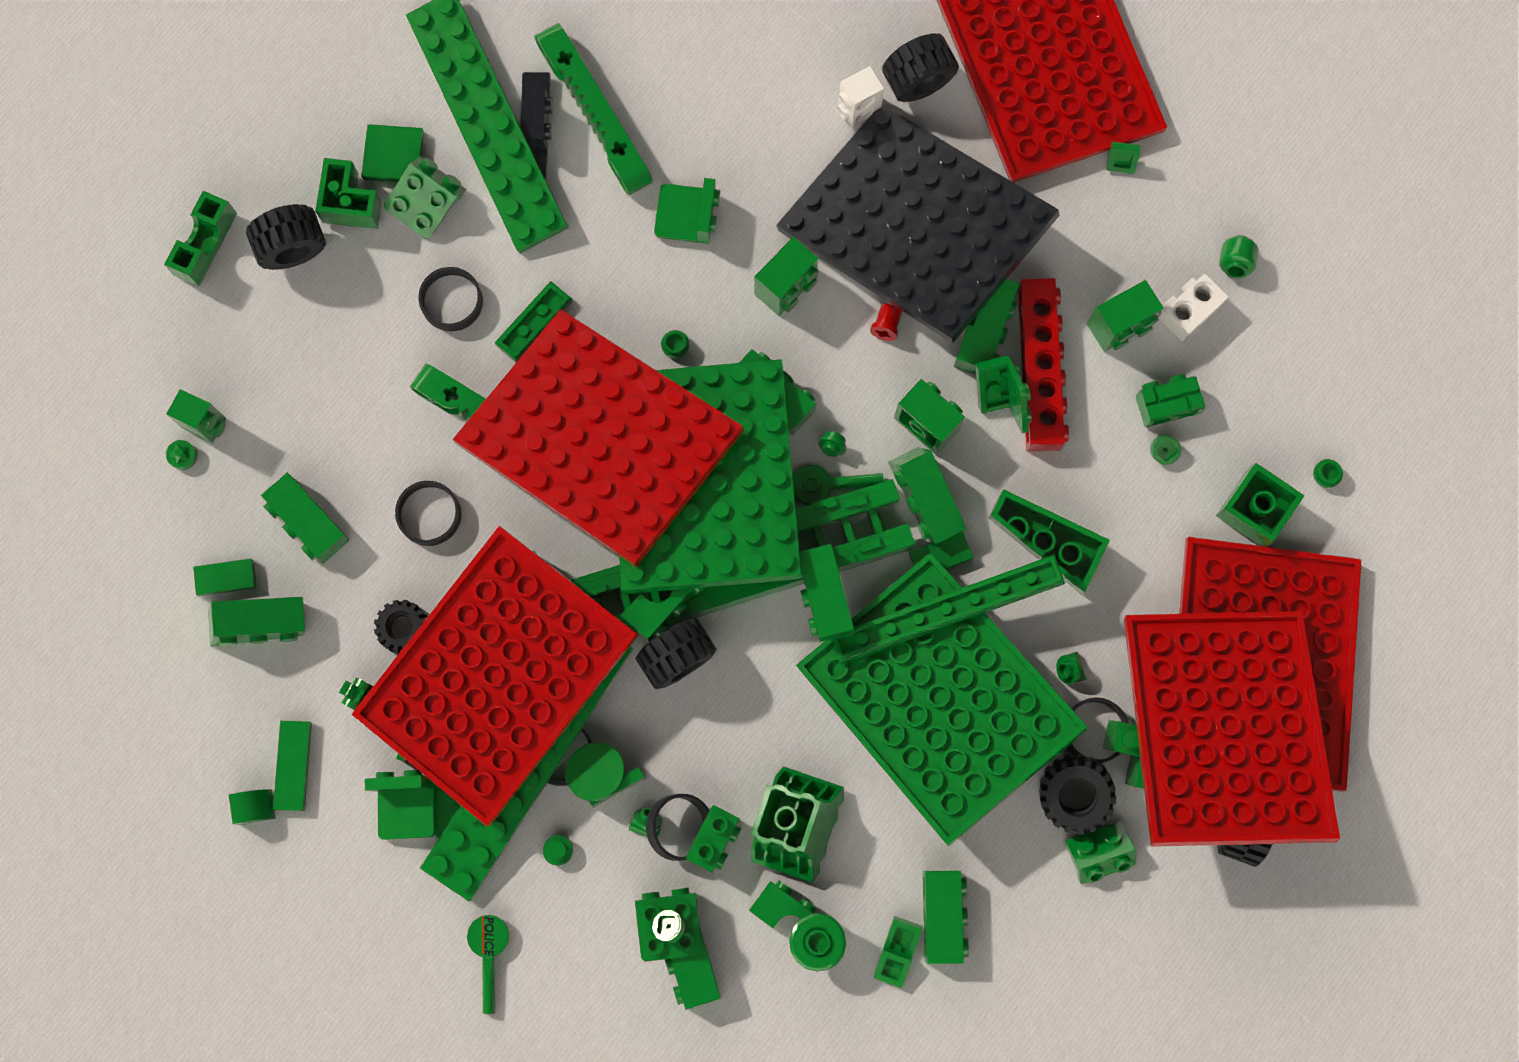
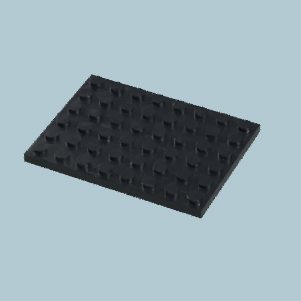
(918, 222)

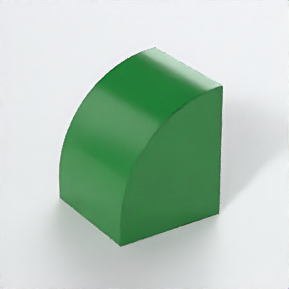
(251, 806)

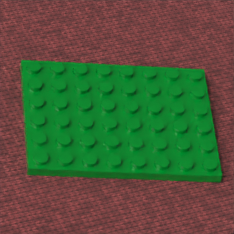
(744, 513)
(948, 712)

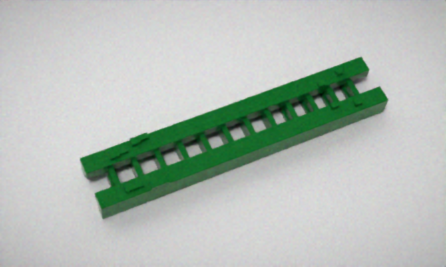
(811, 517)

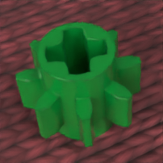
(354, 692)

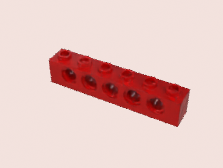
(1031, 294)

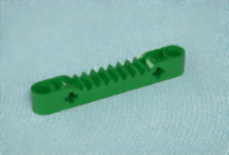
(557, 51)
(437, 387)

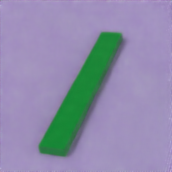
(949, 609)

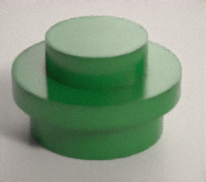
(675, 344)
(832, 444)
(1327, 473)
(557, 850)

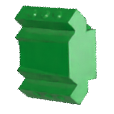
(795, 823)

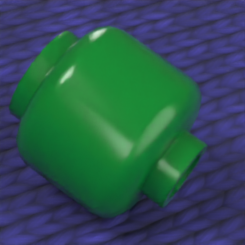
(1238, 256)

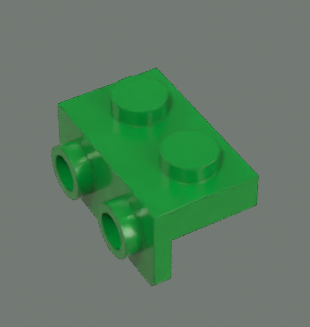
(713, 838)
(1101, 852)

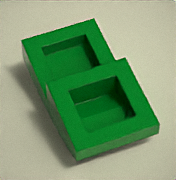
(897, 952)

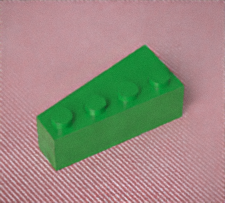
(1049, 534)

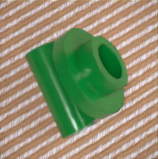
(1070, 668)
(639, 820)

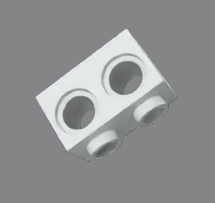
(859, 96)
(1196, 310)

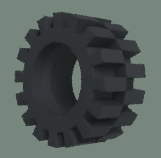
(387, 617)

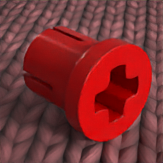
(886, 323)

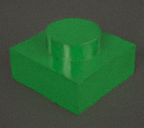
(1123, 157)

